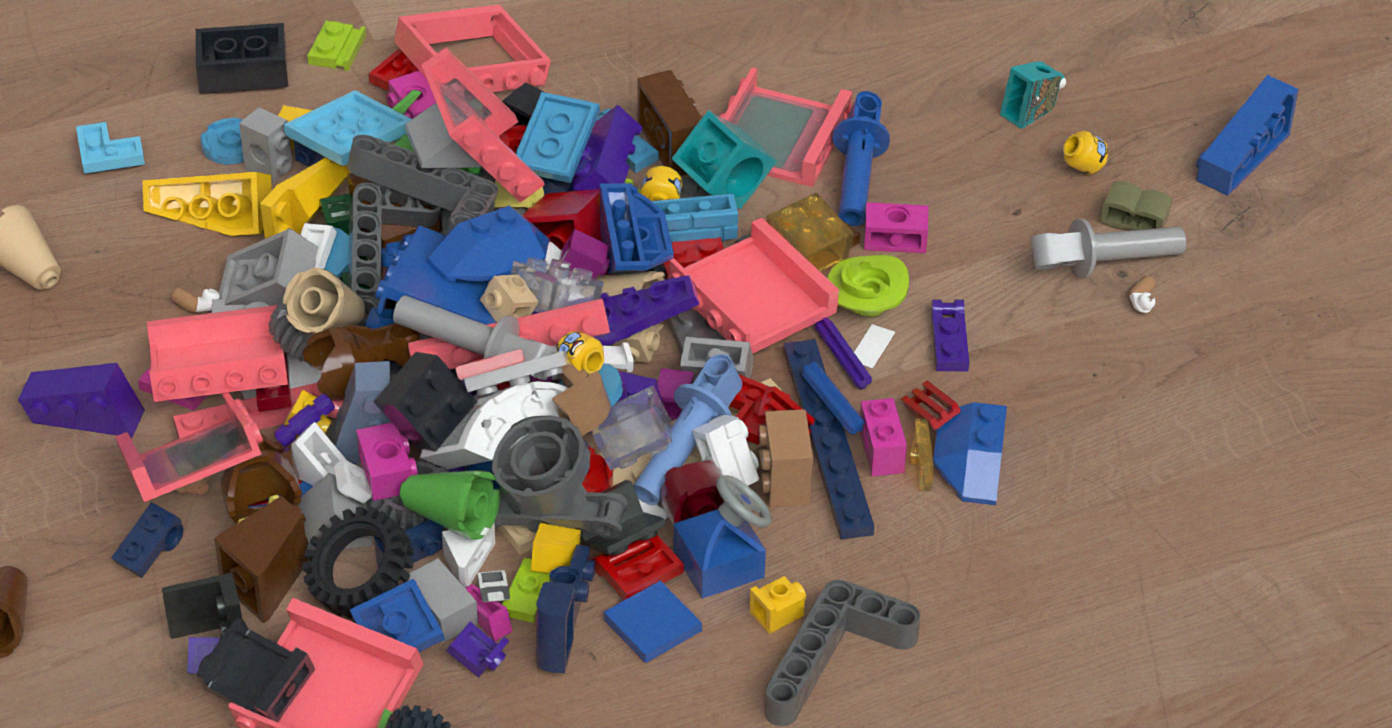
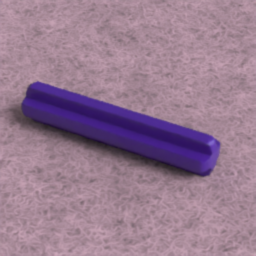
(843, 353)

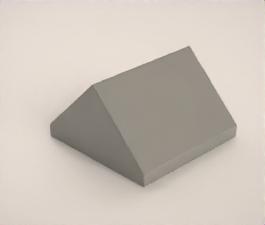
(433, 143)
(323, 503)

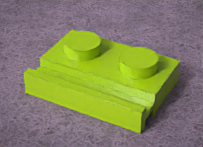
(336, 45)

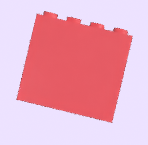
(759, 289)
(214, 354)
(353, 675)

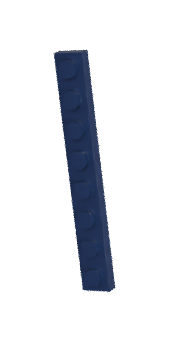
(830, 448)

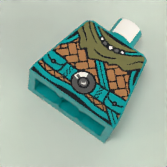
(1030, 93)

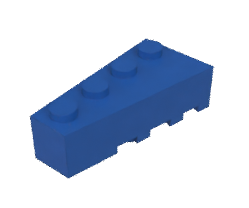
(1249, 136)

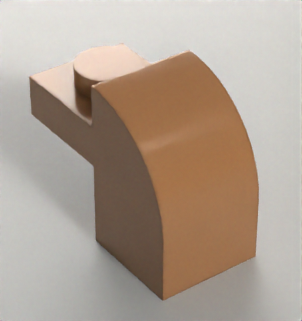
(584, 401)

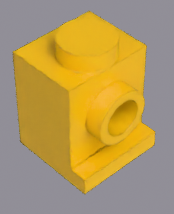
(777, 603)

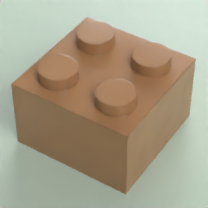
(786, 458)

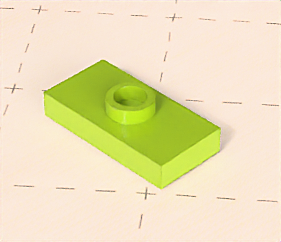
(525, 592)

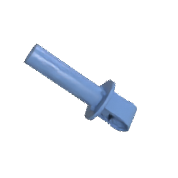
(699, 404)

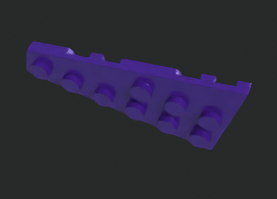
(644, 308)

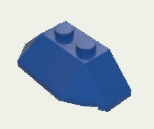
(632, 229)
(488, 246)
(971, 451)

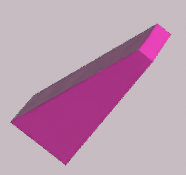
(491, 615)

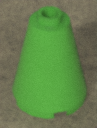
(454, 500)

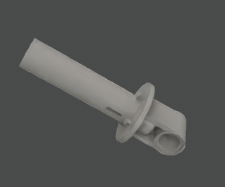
(1082, 247)
(468, 332)

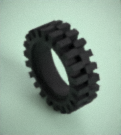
(335, 539)

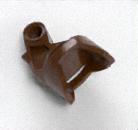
(352, 345)
(259, 478)

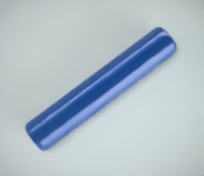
(833, 398)

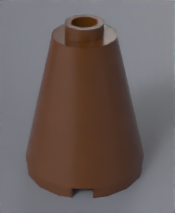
(12, 608)

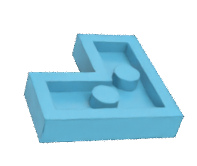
(102, 154)

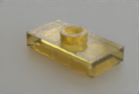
(921, 455)

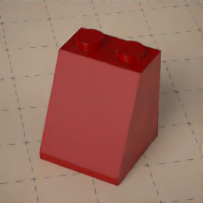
(563, 212)

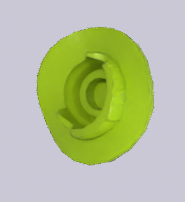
(870, 283)

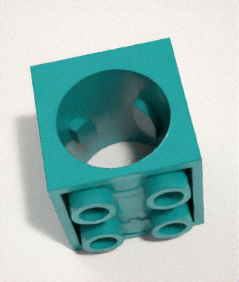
(724, 158)

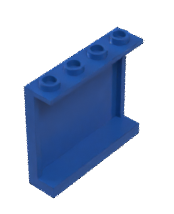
(415, 278)

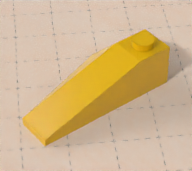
(212, 201)

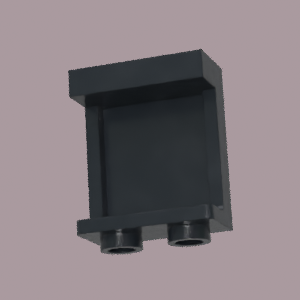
(254, 671)

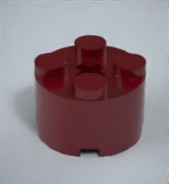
(691, 490)

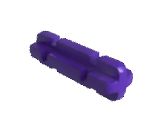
(304, 418)

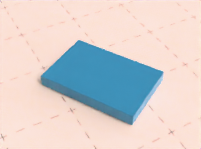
(557, 135)

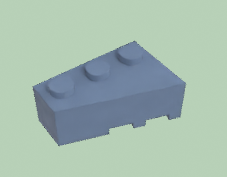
(358, 408)

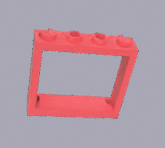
(530, 65)

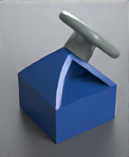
(720, 545)

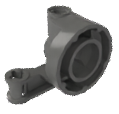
(552, 497)

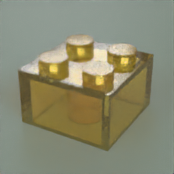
(813, 231)

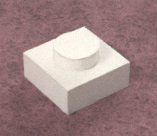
(352, 481)

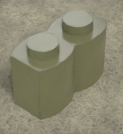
(1135, 208)

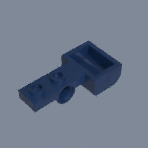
(559, 608)

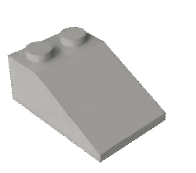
(266, 268)

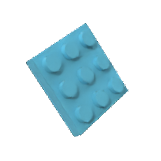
(334, 125)

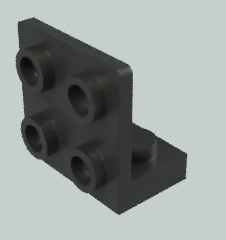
(634, 524)
(201, 605)

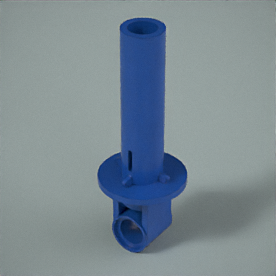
(861, 140)

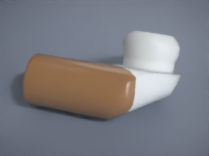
(1140, 295)
(195, 304)

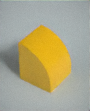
(553, 547)

